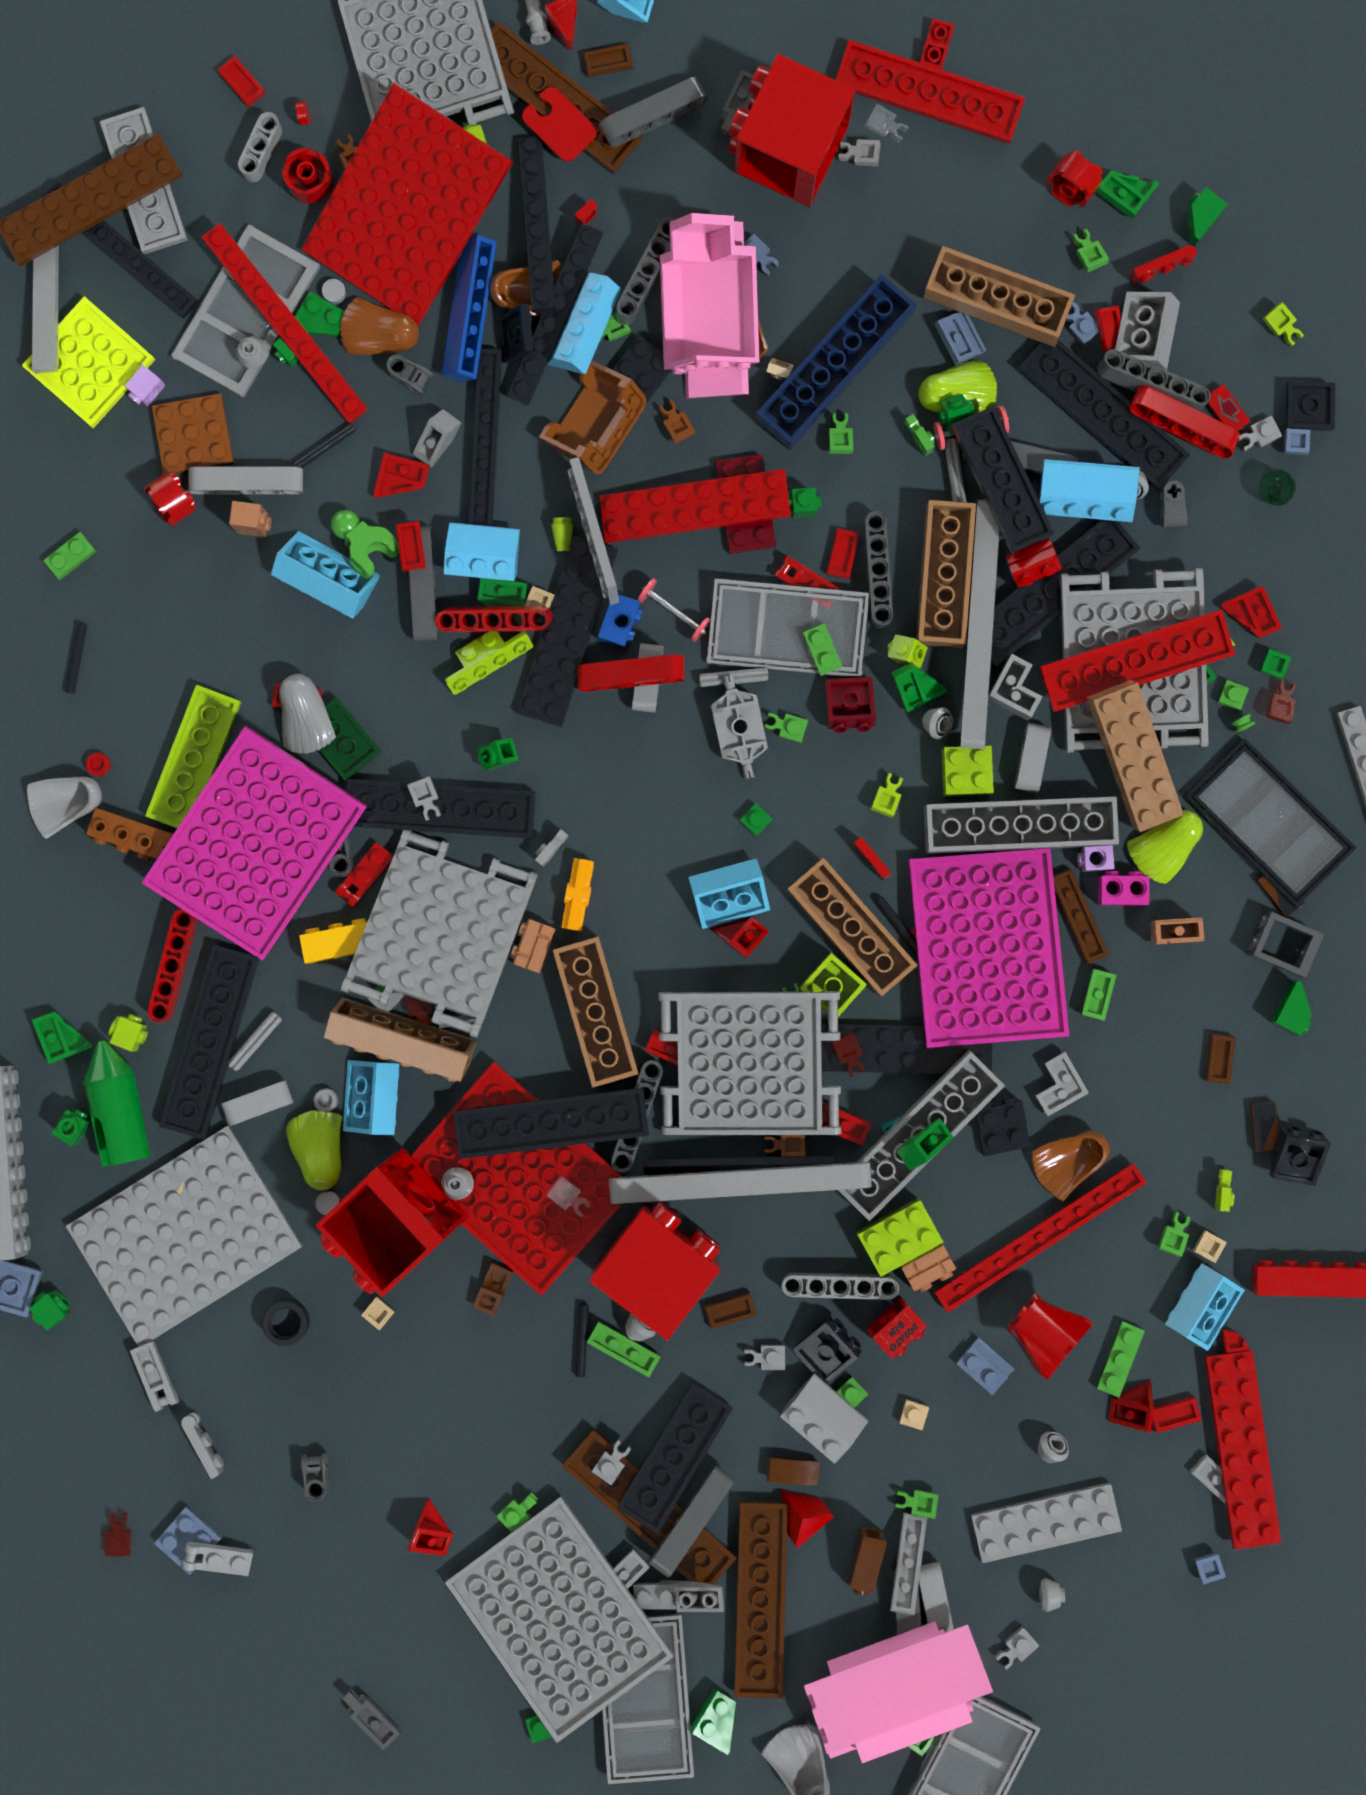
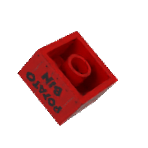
(896, 1328)

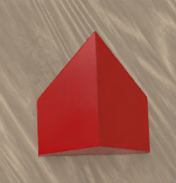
(562, 20)
(742, 935)
(1134, 1408)
(804, 1516)
(431, 1533)

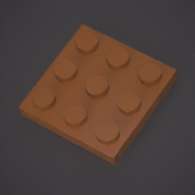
(193, 434)

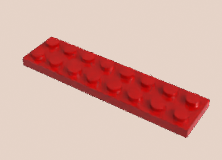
(930, 91)
(695, 506)
(1138, 659)
(1242, 1449)

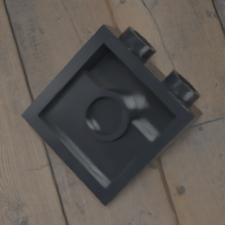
(1002, 1127)
(1299, 1155)
(828, 1349)

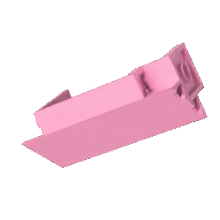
(709, 305)
(898, 1691)

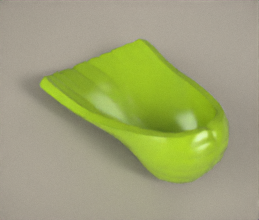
(968, 378)
(1166, 846)
(316, 1147)

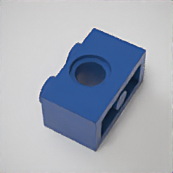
(620, 636)

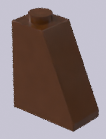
(867, 1560)

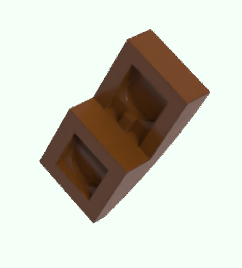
(493, 1288)
(793, 1471)

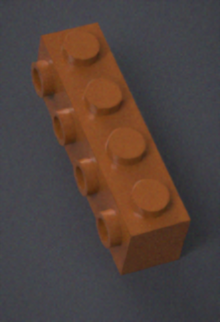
(127, 834)

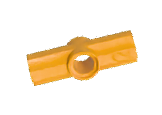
(577, 894)

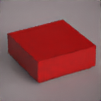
(586, 213)

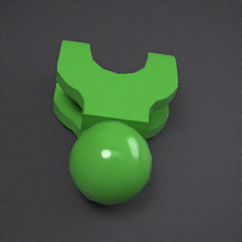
(363, 540)

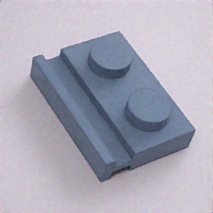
(960, 337)
(985, 1366)

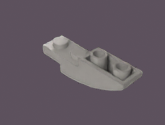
(680, 1595)

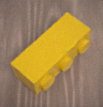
(332, 943)

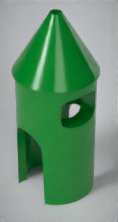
(115, 1108)

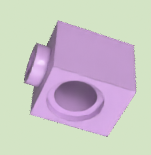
(144, 386)
(1106, 858)

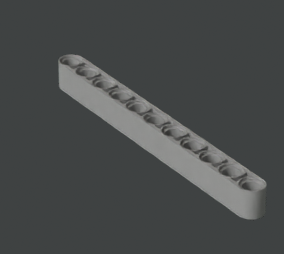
(980, 629)
(740, 1182)

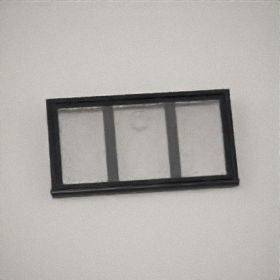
(1270, 822)

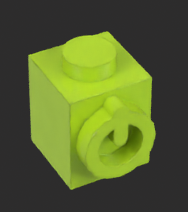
(906, 650)
(128, 1032)

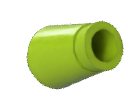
(562, 532)

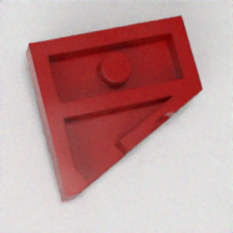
(400, 476)
(1254, 612)

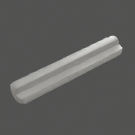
(955, 470)
(739, 676)
(254, 1041)

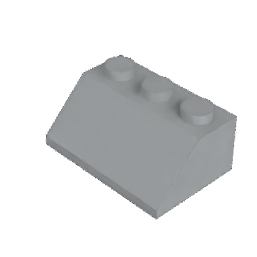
(1148, 326)
(824, 1418)

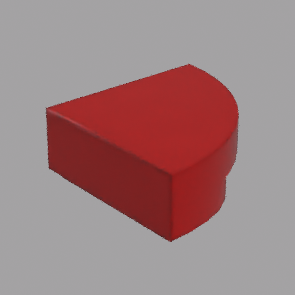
(1233, 1342)

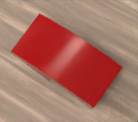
(937, 43)

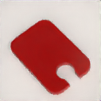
(564, 129)

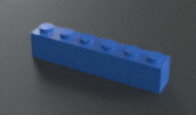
(469, 309)

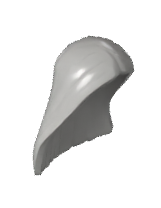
(304, 716)
(61, 801)
(798, 1760)

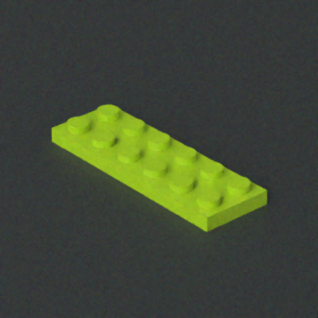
(193, 755)

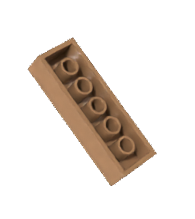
(998, 296)
(946, 573)
(1135, 755)
(851, 927)
(595, 1012)
(400, 1039)

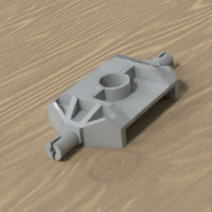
(726, 711)

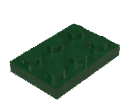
(352, 745)

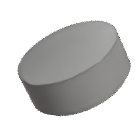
(333, 291)
(326, 1100)
(326, 1202)

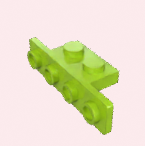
(484, 657)

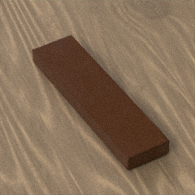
(1079, 917)

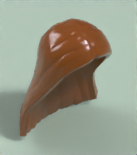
(513, 287)
(376, 330)
(1069, 1161)

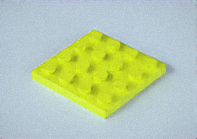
(92, 362)

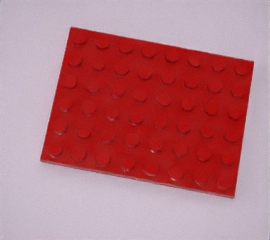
(407, 204)
(509, 1190)

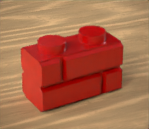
(1033, 562)

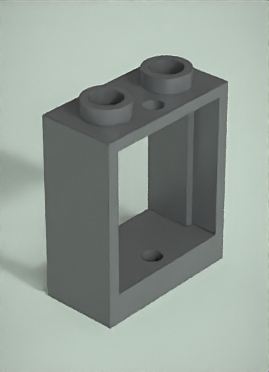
(1307, 953)

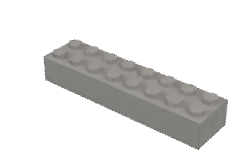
(1021, 825)
(953, 1100)
(13, 1218)

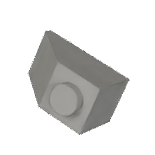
(436, 437)

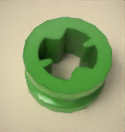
(1243, 723)

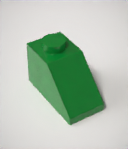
(1202, 213)
(1293, 1011)
(925, 1144)

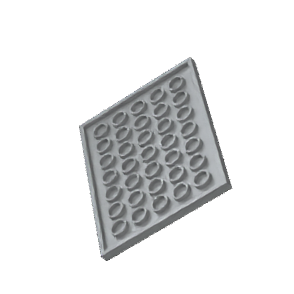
(174, 1260)
(559, 1619)

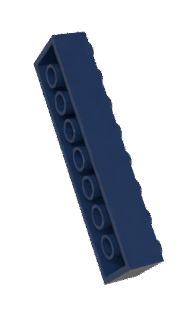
(835, 362)

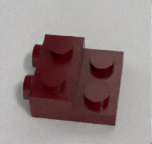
(850, 704)

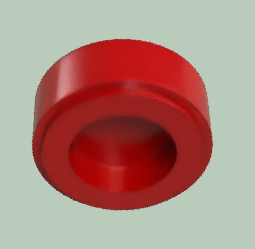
(303, 113)
(98, 764)

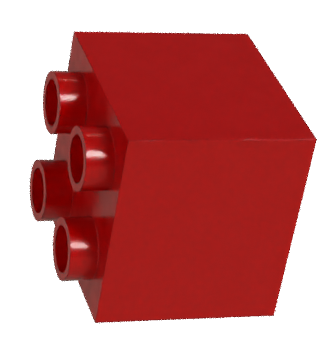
(790, 128)
(389, 1223)
(657, 1268)

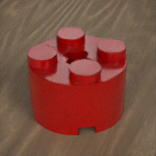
(1074, 179)
(309, 189)
(169, 498)

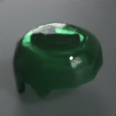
(1277, 487)

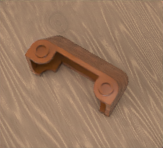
(597, 418)

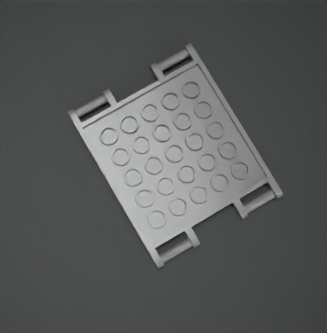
(431, 50)
(1112, 616)
(440, 932)
(750, 1063)

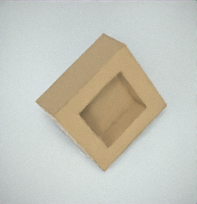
(779, 369)
(539, 598)
(1209, 1246)
(378, 1313)
(914, 1414)

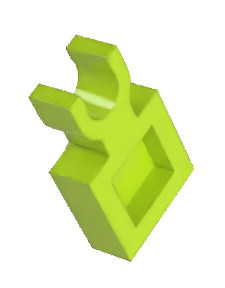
(1281, 321)
(886, 798)
(1224, 1196)

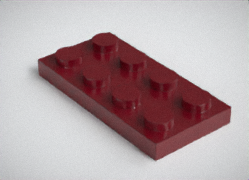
(751, 535)

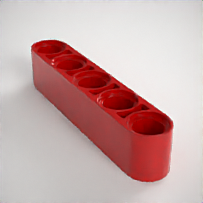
(1184, 422)
(483, 622)
(631, 673)
(164, 975)

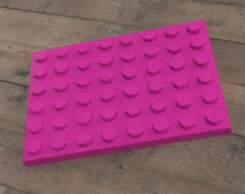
(254, 843)
(988, 948)

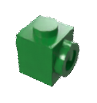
(953, 410)
(804, 502)
(497, 754)
(72, 1126)
(50, 1309)

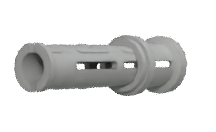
(536, 20)

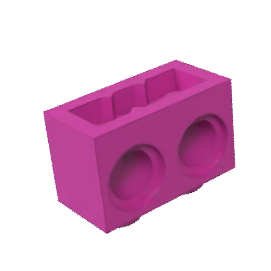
(1123, 894)

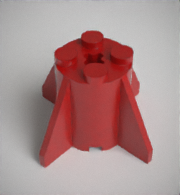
(1047, 1333)

